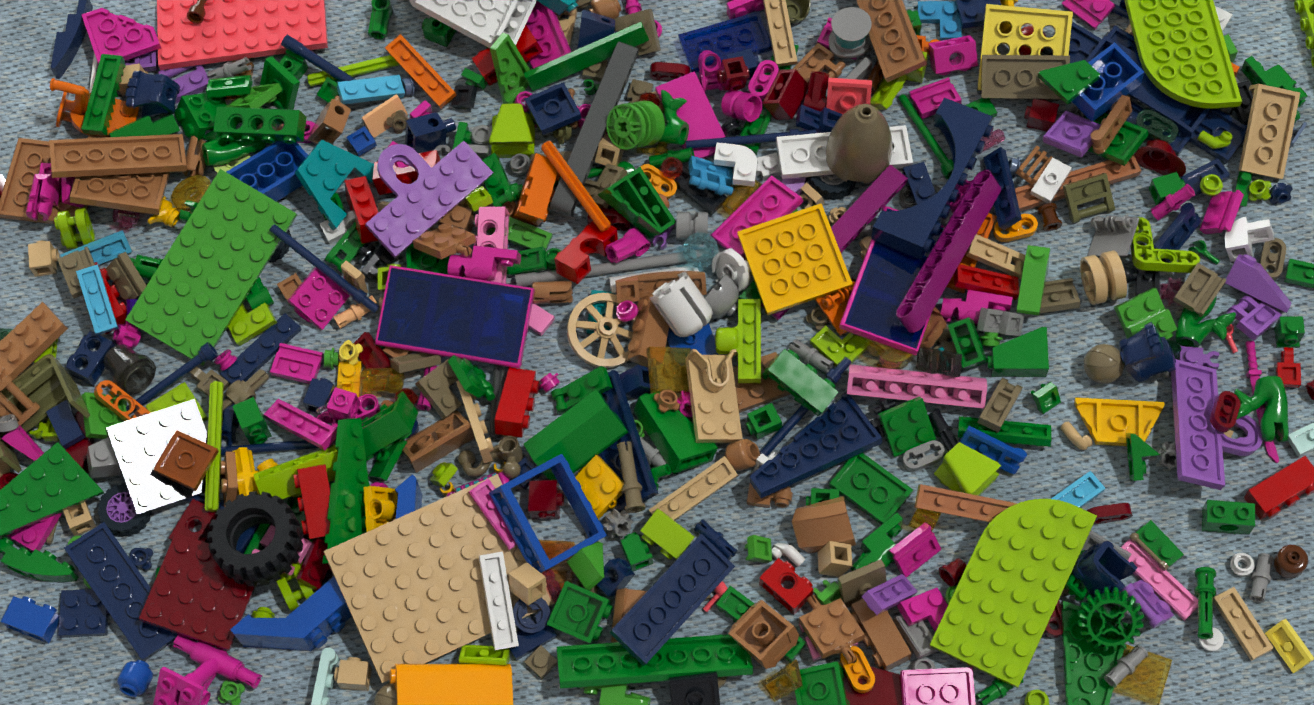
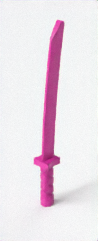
(1254, 374)

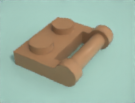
(7, 407)

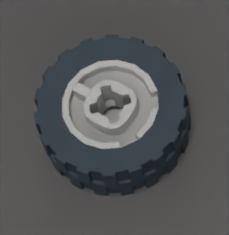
(831, 186)

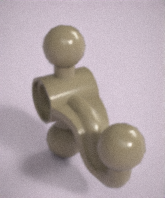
(506, 450)

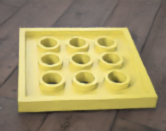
(1017, 17)

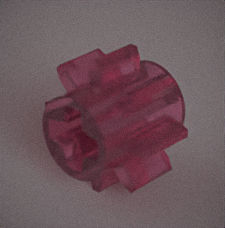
(125, 218)
(1168, 288)

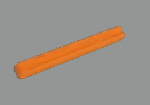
(575, 186)

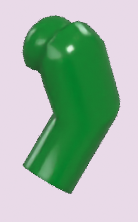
(660, 471)

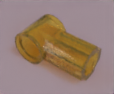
(739, 196)

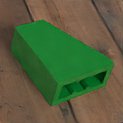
(1021, 356)

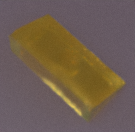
(783, 681)

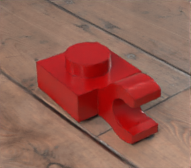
(1288, 370)

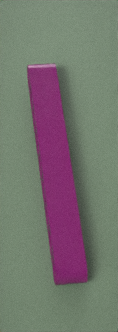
(864, 211)
(948, 251)

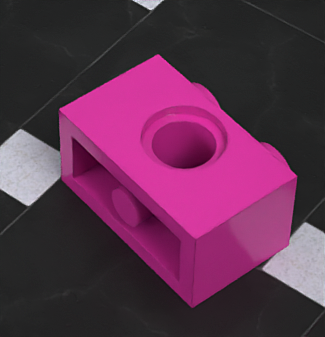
(942, 50)

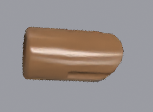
(194, 157)
(552, 292)

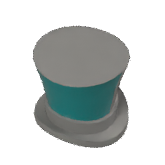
(850, 33)

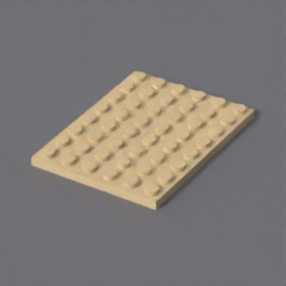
(420, 581)

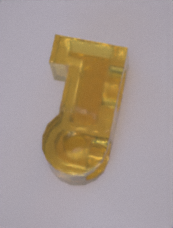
(381, 379)

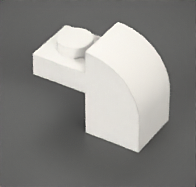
(1245, 234)

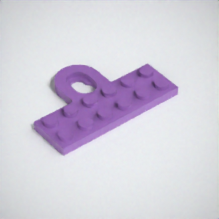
(426, 199)
(1197, 441)

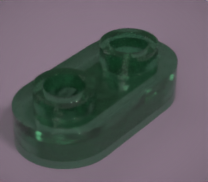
(1158, 125)

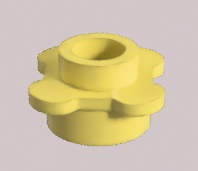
(345, 349)

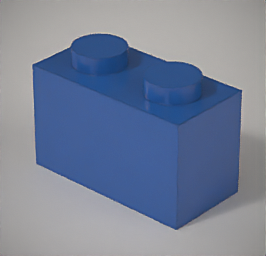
(31, 619)

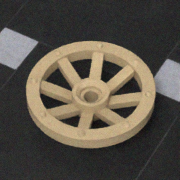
(599, 331)

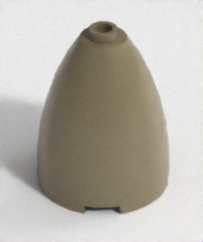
(859, 145)

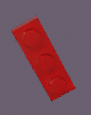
(986, 281)

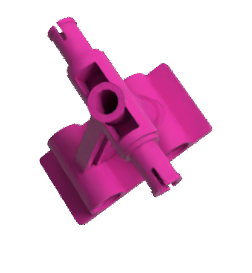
(193, 687)

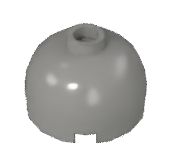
(723, 297)

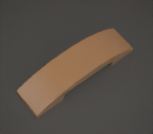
(639, 286)

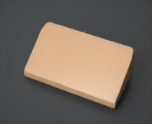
(376, 119)

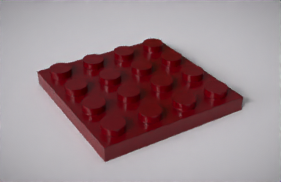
(195, 595)

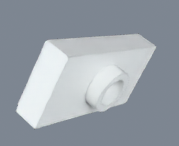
(1051, 180)

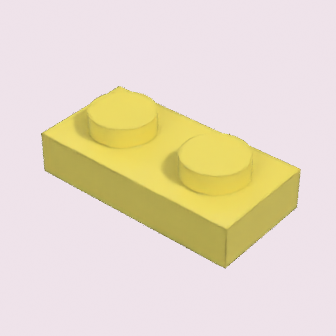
(1289, 646)

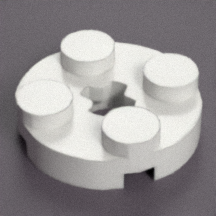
(734, 266)

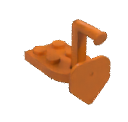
(77, 109)

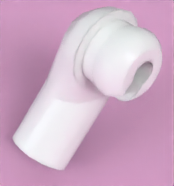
(789, 551)

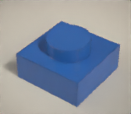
(361, 141)

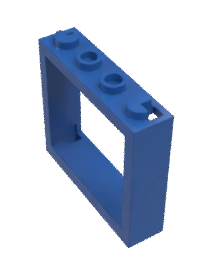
(522, 530)

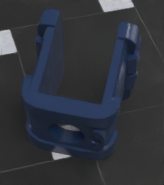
(154, 92)
(1147, 354)
(1102, 567)

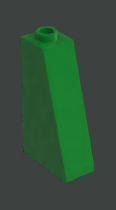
(673, 435)

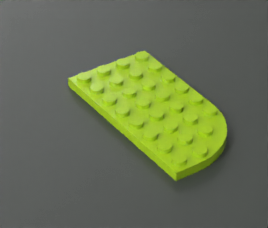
(1184, 51)
(1013, 587)

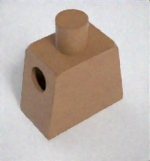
(332, 116)

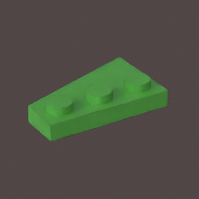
(509, 68)

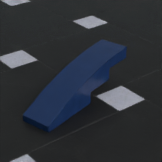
(69, 42)
(812, 119)

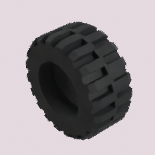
(240, 516)

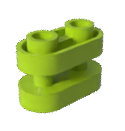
(68, 235)
(292, 597)

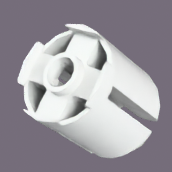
(682, 306)

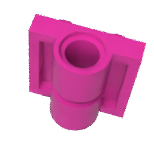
(318, 299)

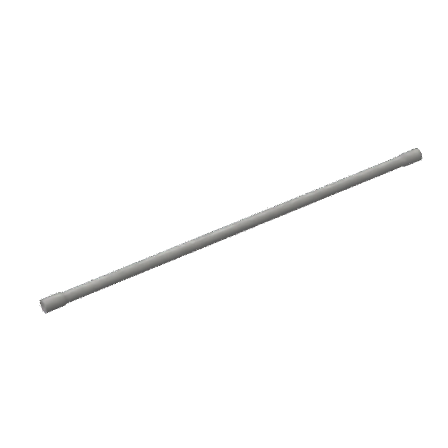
(626, 265)

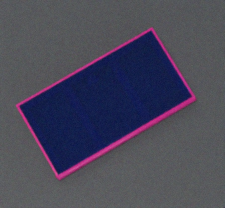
(879, 292)
(455, 316)

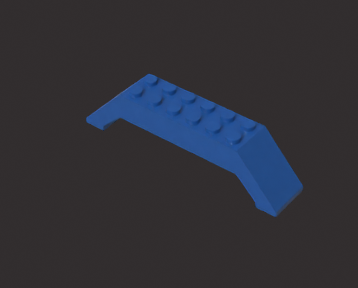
(323, 611)

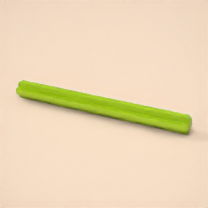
(214, 439)

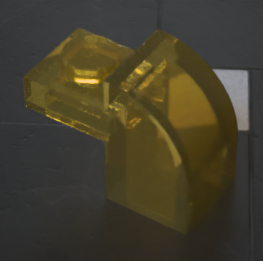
(888, 356)

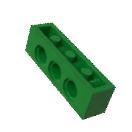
(229, 117)

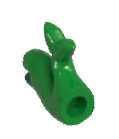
(676, 129)
(219, 152)
(1192, 334)
(1275, 417)

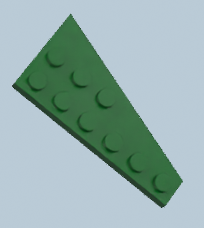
(44, 490)
(346, 500)
(1085, 664)

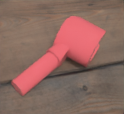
(1230, 329)
(719, 590)

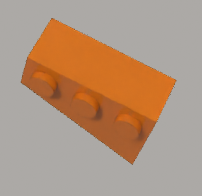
(537, 191)

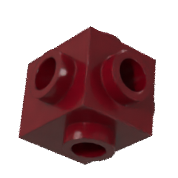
(733, 74)

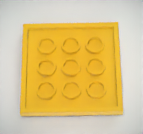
(794, 259)

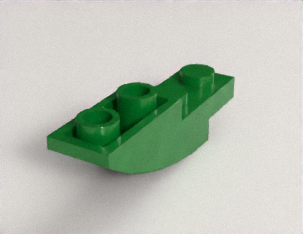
(36, 564)

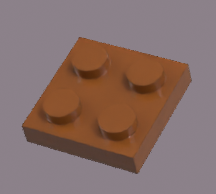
(186, 460)

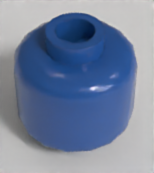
(135, 678)

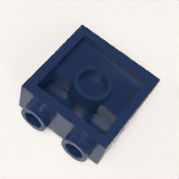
(552, 108)

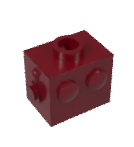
(545, 499)

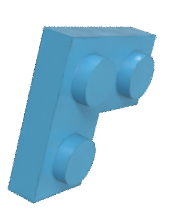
(943, 13)

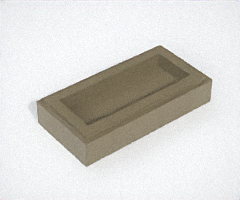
(414, 361)

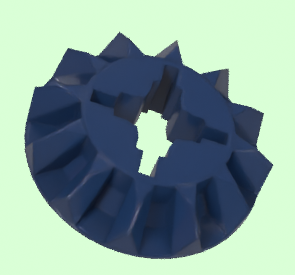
(541, 617)

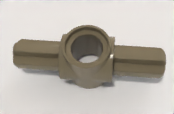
(242, 390)

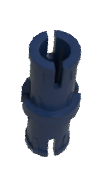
(716, 539)

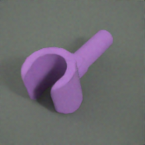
(663, 237)

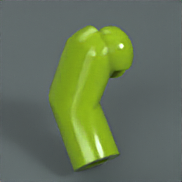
(1215, 142)

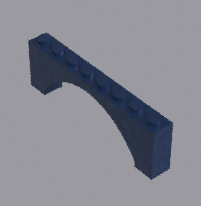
(914, 227)

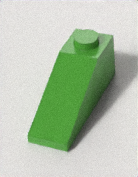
(1033, 280)

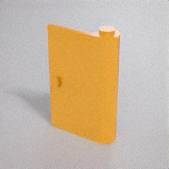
(452, 684)

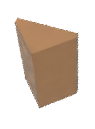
(437, 440)

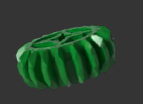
(1103, 626)

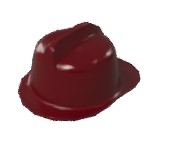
(1160, 158)

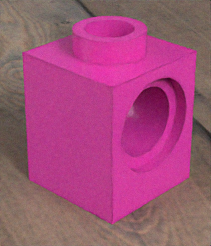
(343, 404)

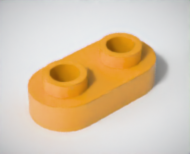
(659, 180)
(1016, 231)
(858, 670)

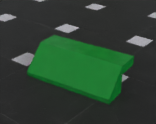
(577, 434)

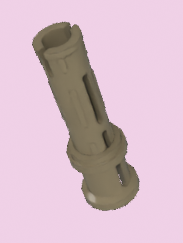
(631, 487)

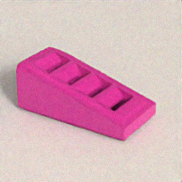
(23, 442)

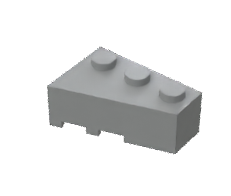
(102, 460)

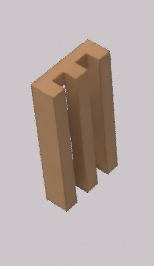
(1040, 157)

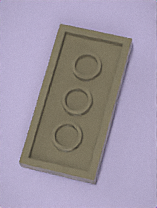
(1018, 76)

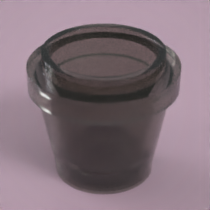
(129, 369)

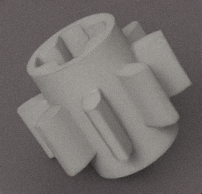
(1168, 455)
(617, 523)

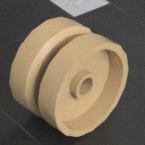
(1103, 277)

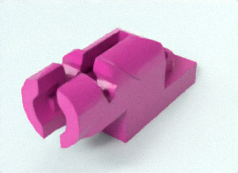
(43, 194)
(482, 263)
(973, 304)

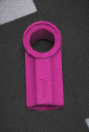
(631, 244)

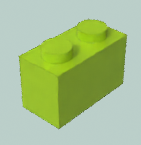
(667, 534)

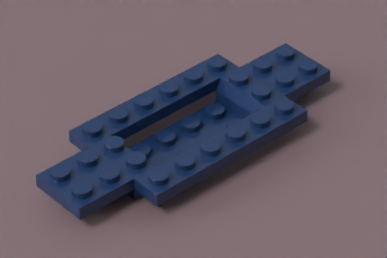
(1189, 119)

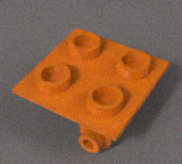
(835, 305)

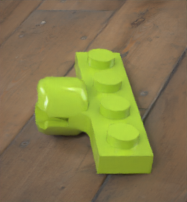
(745, 339)

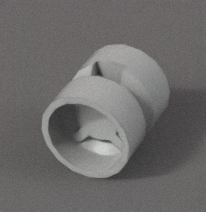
(691, 224)

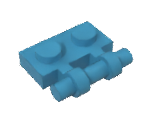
(710, 176)

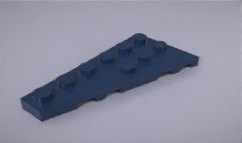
(822, 444)

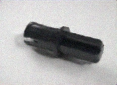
(942, 429)

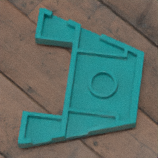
(324, 173)

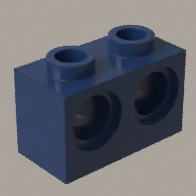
(94, 359)

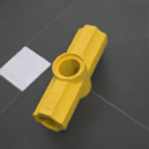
(245, 471)

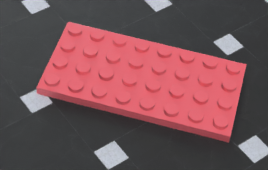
(236, 30)

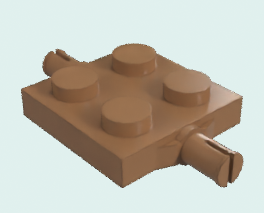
(445, 241)
(831, 628)

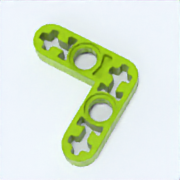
(1152, 257)

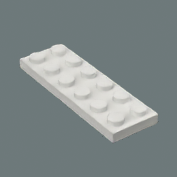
(806, 153)

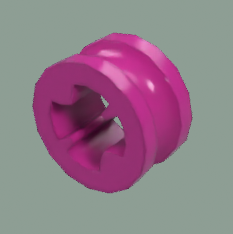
(225, 360)

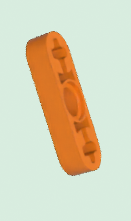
(113, 390)

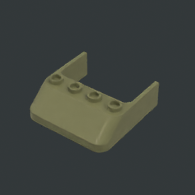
(48, 386)

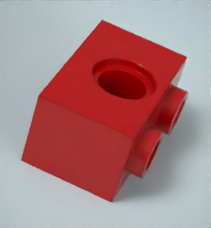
(791, 598)

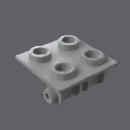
(1113, 234)

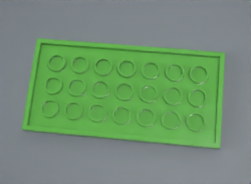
(211, 266)

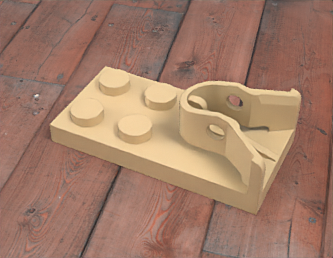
(1269, 131)
(713, 397)

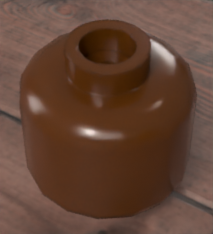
(1291, 561)

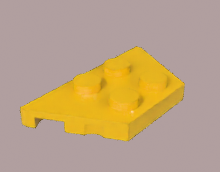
(1111, 419)

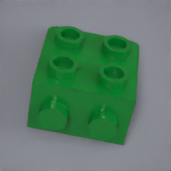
(197, 113)

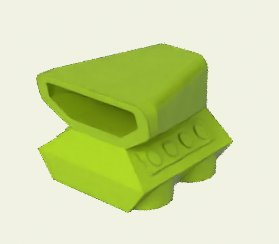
(512, 132)
(967, 470)

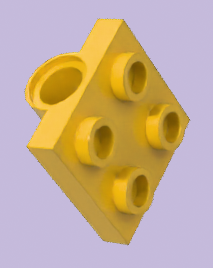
(379, 506)

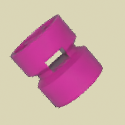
(741, 105)

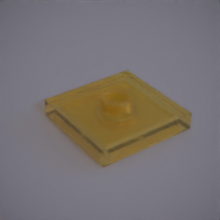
(667, 369)
(1147, 680)

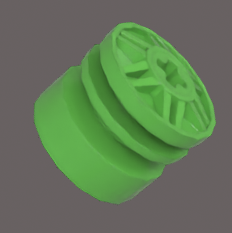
(635, 124)

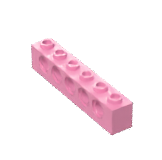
(498, 218)
(910, 384)

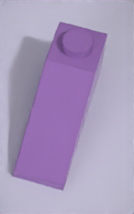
(1254, 280)

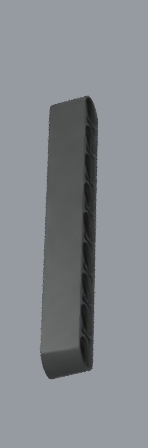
(594, 126)

